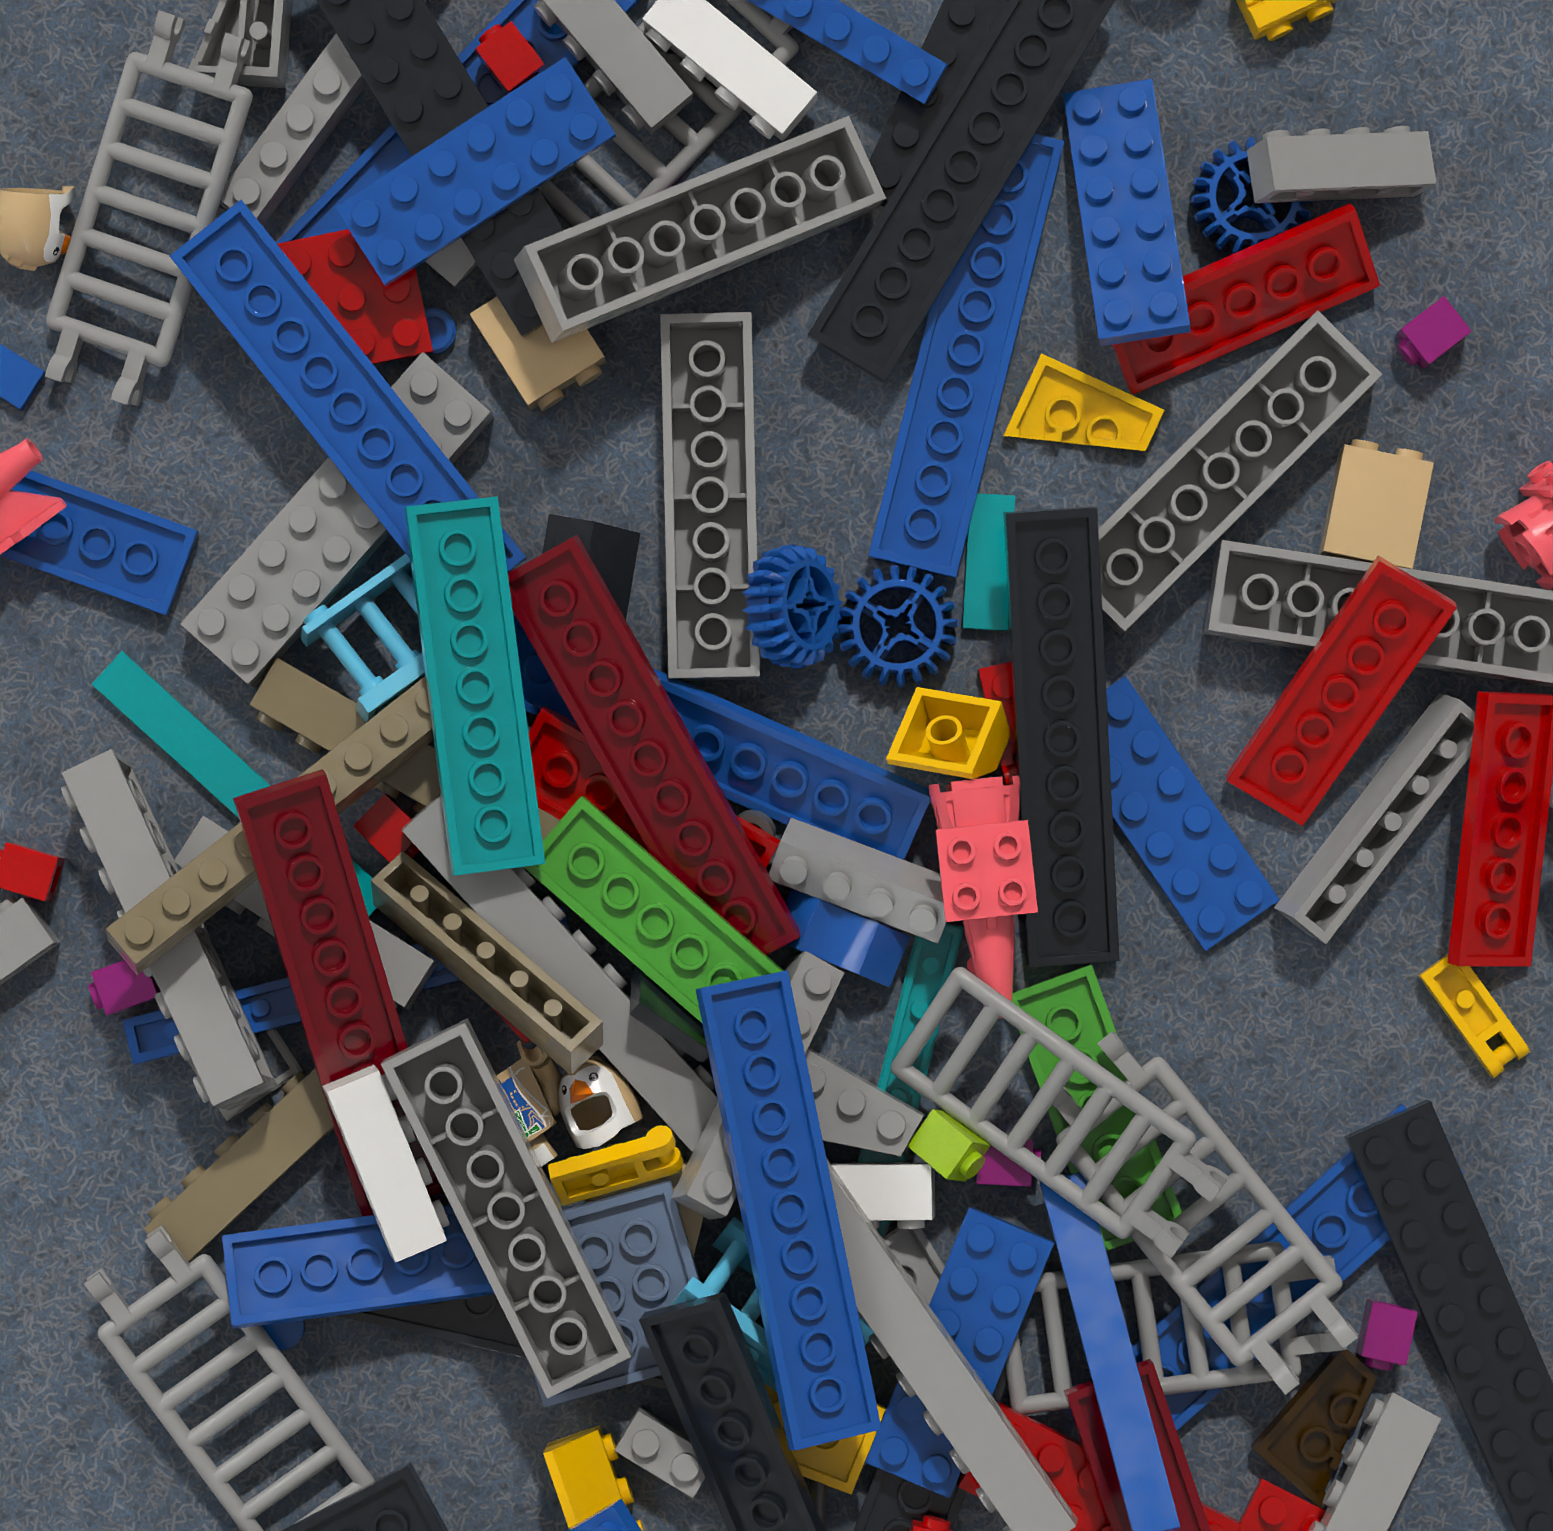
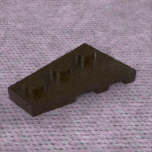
(1314, 1425)

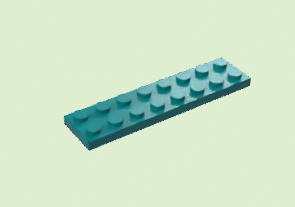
(474, 685)

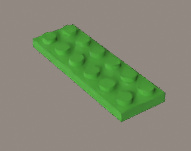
(643, 907)
(1078, 1013)

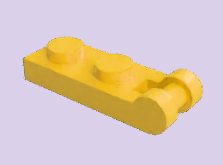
(1474, 1014)
(616, 1167)

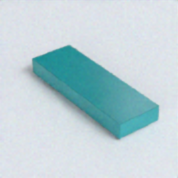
(985, 571)

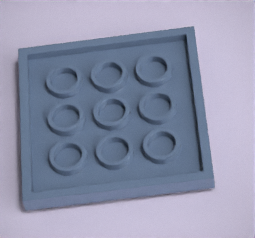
(641, 1264)

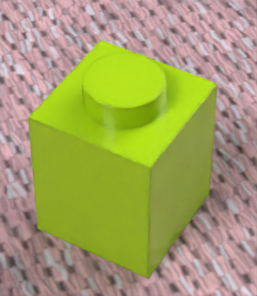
(949, 1147)

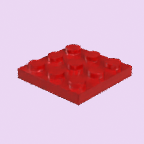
(381, 319)

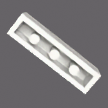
(732, 62)
(385, 1162)
(892, 1191)

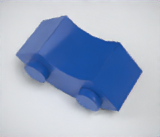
(846, 938)

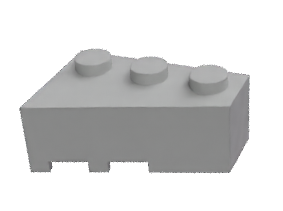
(260, 21)
(857, 1111)

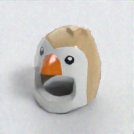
(31, 225)
(597, 1103)

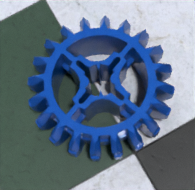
(1239, 183)
(793, 606)
(876, 658)

